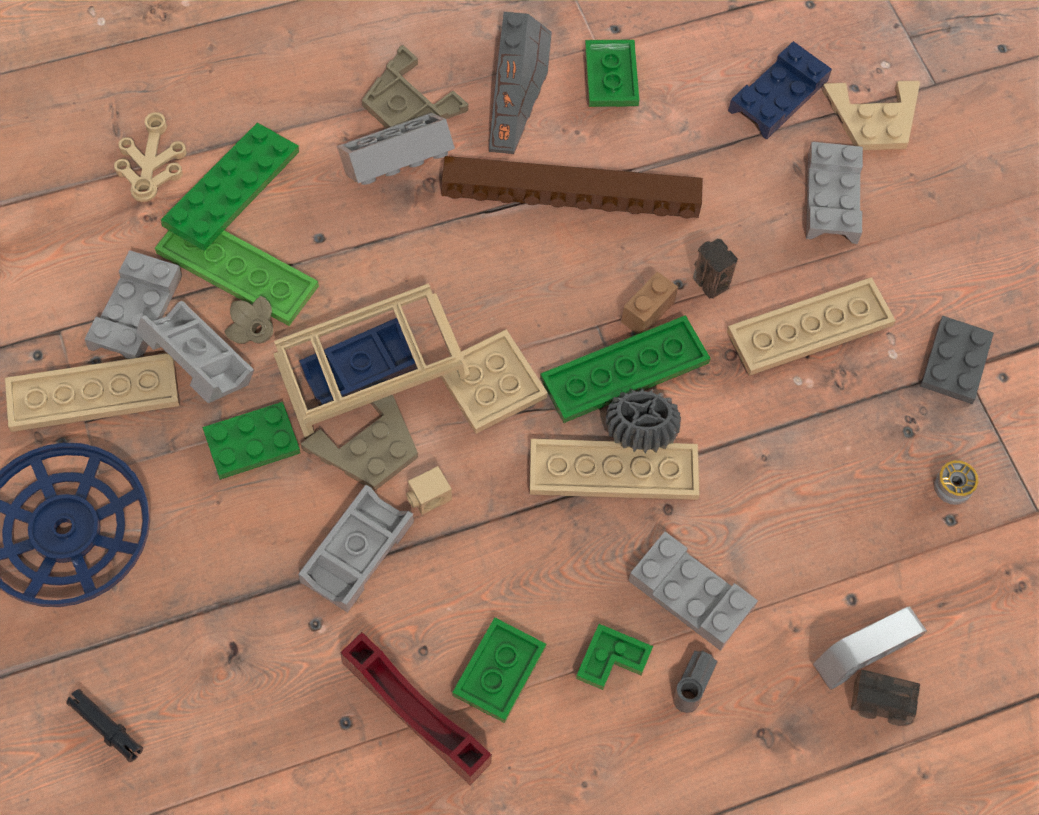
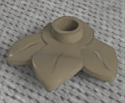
(247, 319)

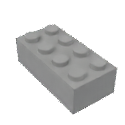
(396, 148)

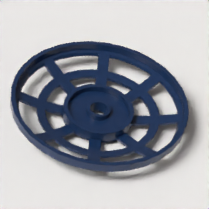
(73, 510)

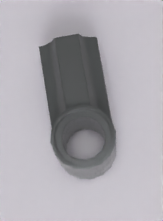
(694, 680)

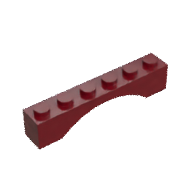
(443, 736)

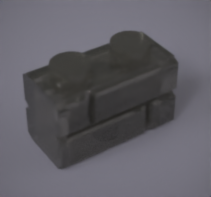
(714, 267)
(885, 697)

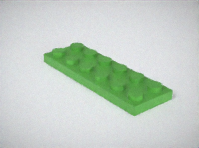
(243, 272)

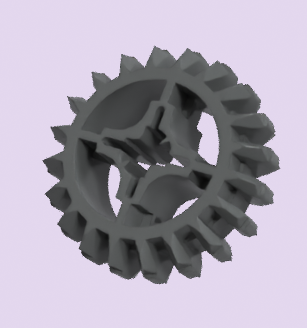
(643, 420)

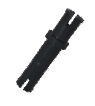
(113, 733)

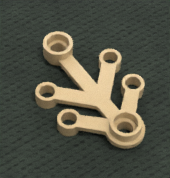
(150, 161)

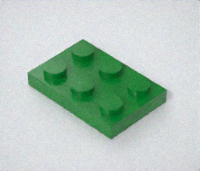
(611, 73)
(251, 440)
(499, 670)

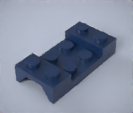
(781, 89)
(360, 362)

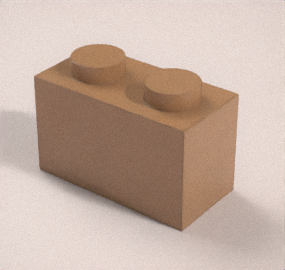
(649, 303)

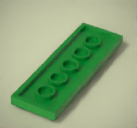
(230, 186)
(626, 365)

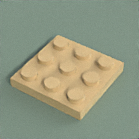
(498, 383)

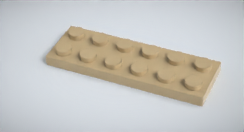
(810, 326)
(91, 392)
(611, 471)

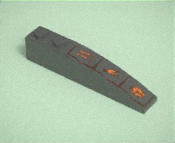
(519, 78)

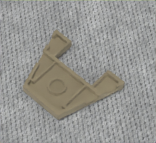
(397, 101)
(375, 452)

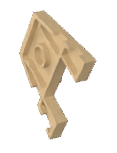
(877, 124)

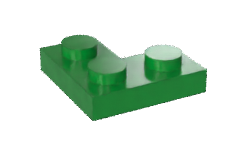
(612, 648)

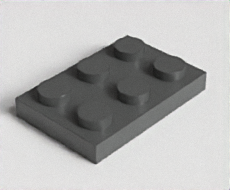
(957, 359)

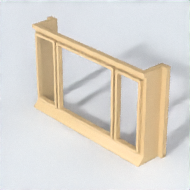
(344, 404)

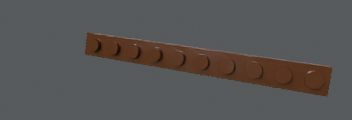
(572, 187)

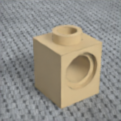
(429, 491)

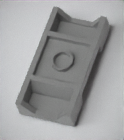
(834, 190)
(143, 289)
(198, 350)
(355, 549)
(691, 591)

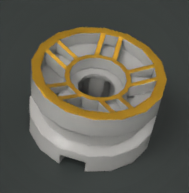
(956, 472)

